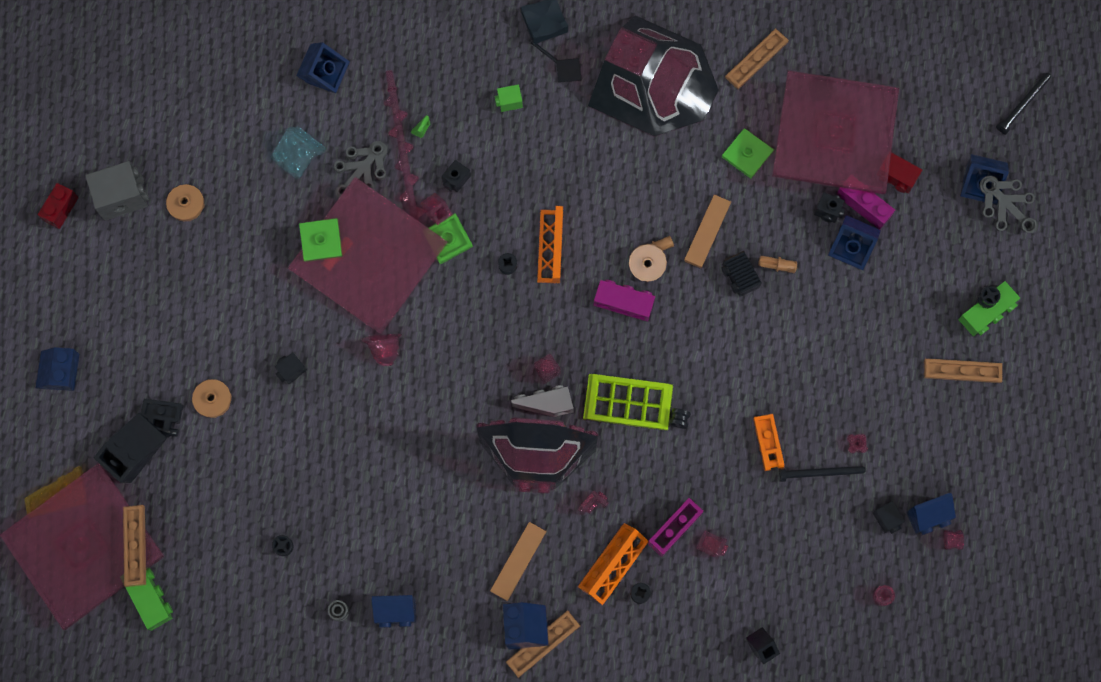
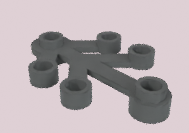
(363, 167)
(1005, 202)

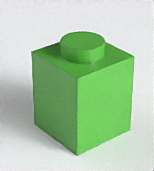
(509, 98)

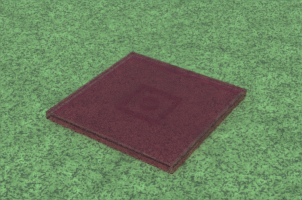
(836, 132)
(381, 259)
(76, 546)

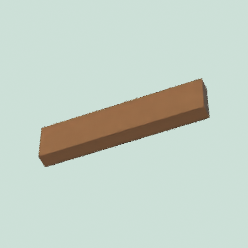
(756, 59)
(707, 231)
(963, 370)
(134, 546)
(518, 561)
(557, 632)

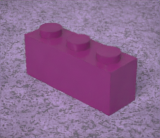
(867, 205)
(624, 300)
(675, 527)

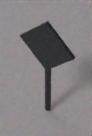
(567, 69)

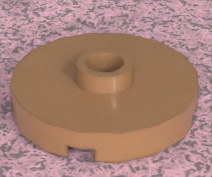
(187, 211)
(643, 253)
(221, 400)

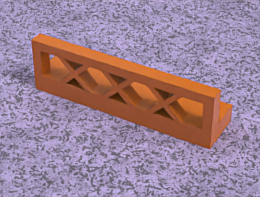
(557, 245)
(611, 560)

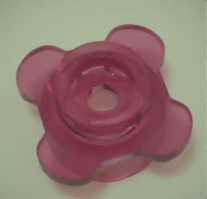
(861, 439)

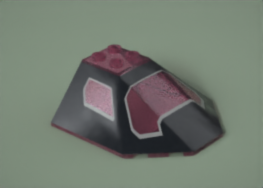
(654, 80)
(536, 451)

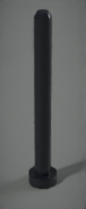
(1003, 127)
(783, 474)

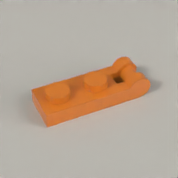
(768, 441)

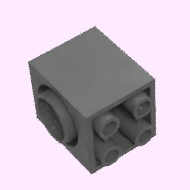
(117, 190)

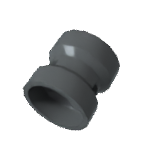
(338, 614)

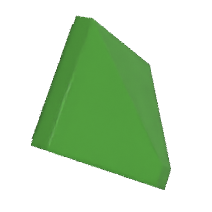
(420, 129)

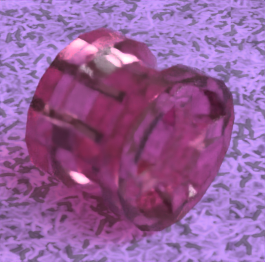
(953, 540)
(880, 597)

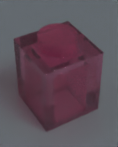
(436, 209)
(547, 368)

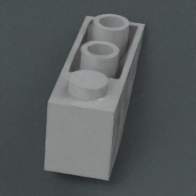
(551, 403)

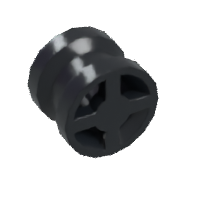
(507, 267)
(991, 293)
(679, 418)
(280, 543)
(637, 593)

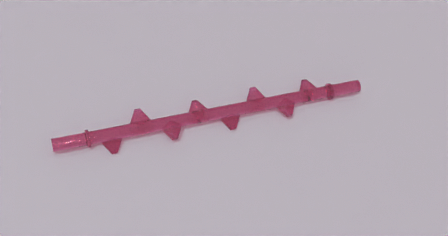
(404, 148)

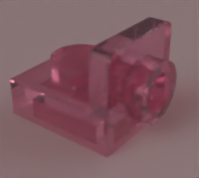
(589, 504)
(712, 545)

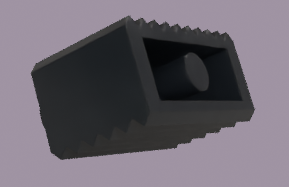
(741, 274)

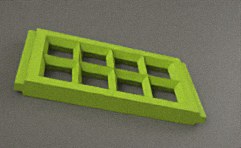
(664, 406)

